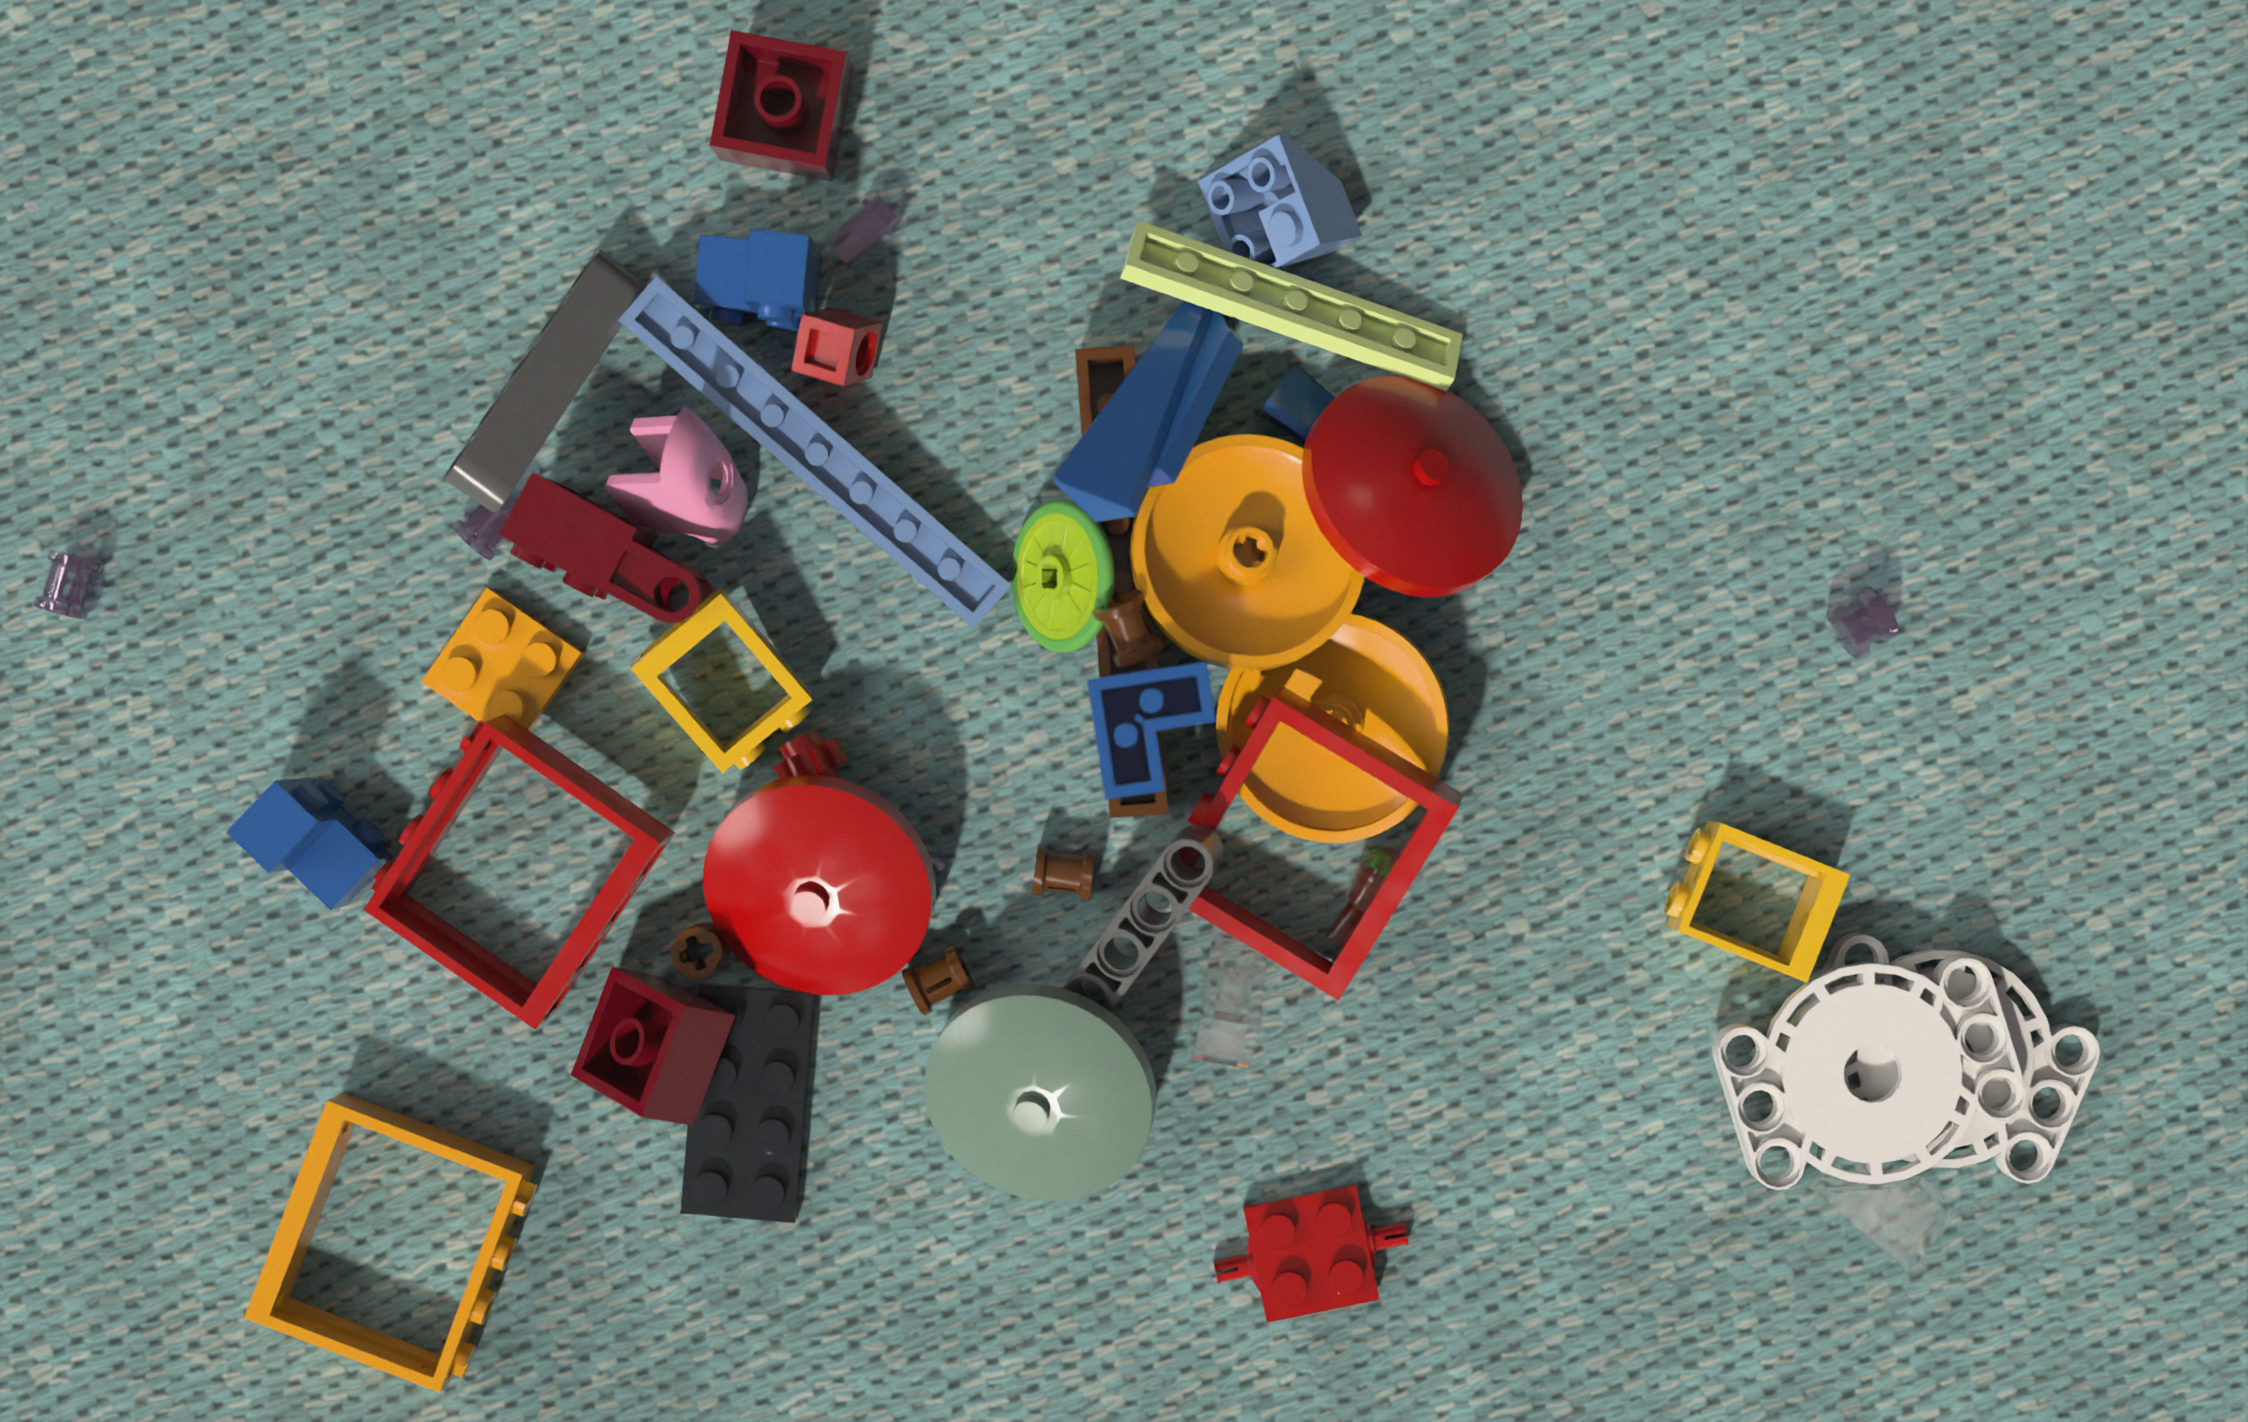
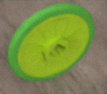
(1060, 576)

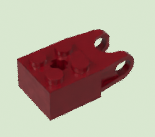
(598, 551)

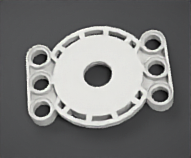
(1809, 1067)
(1877, 1071)

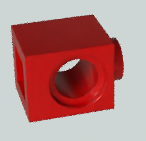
(836, 346)

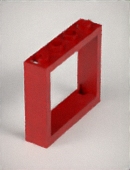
(1369, 756)
(425, 833)

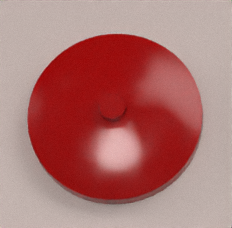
(1412, 486)
(819, 885)

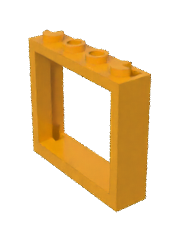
(271, 1300)

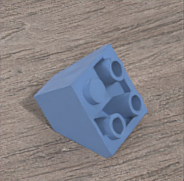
(1279, 206)

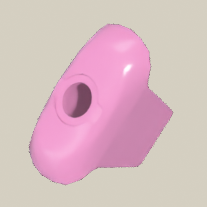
(681, 494)

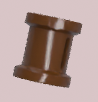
(1129, 628)
(1063, 872)
(695, 966)
(938, 979)

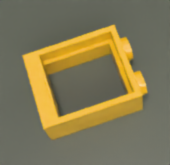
(680, 639)
(1809, 921)

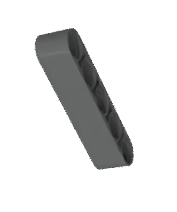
(545, 382)
(1142, 923)

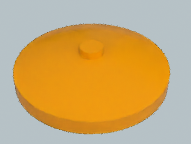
(1238, 559)
(1369, 681)

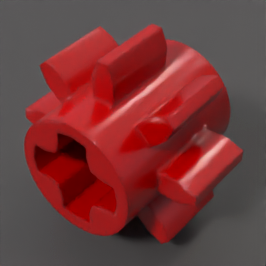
(810, 756)

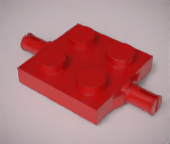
(1311, 1253)

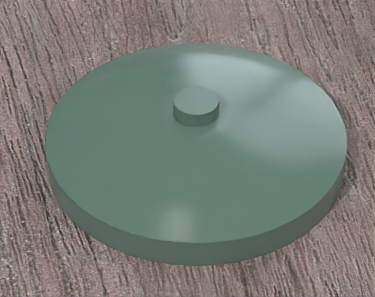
(1040, 1092)

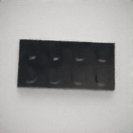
(751, 1123)

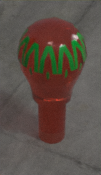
(1367, 880)

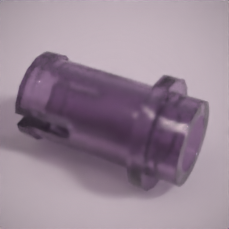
(863, 230)

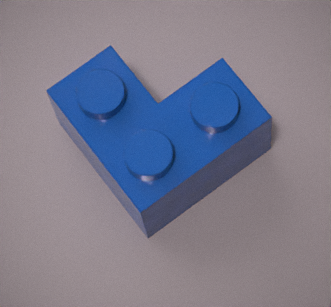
(758, 277)
(1131, 710)
(308, 832)

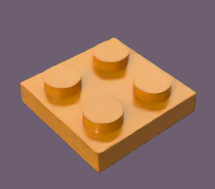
(502, 663)

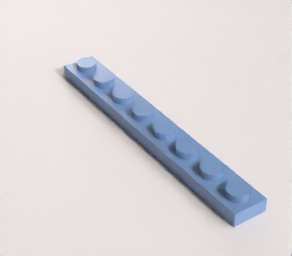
(814, 452)

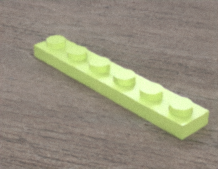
(1292, 305)

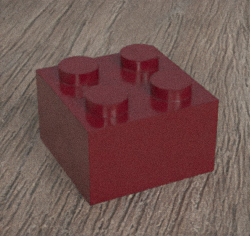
(781, 105)
(652, 1046)

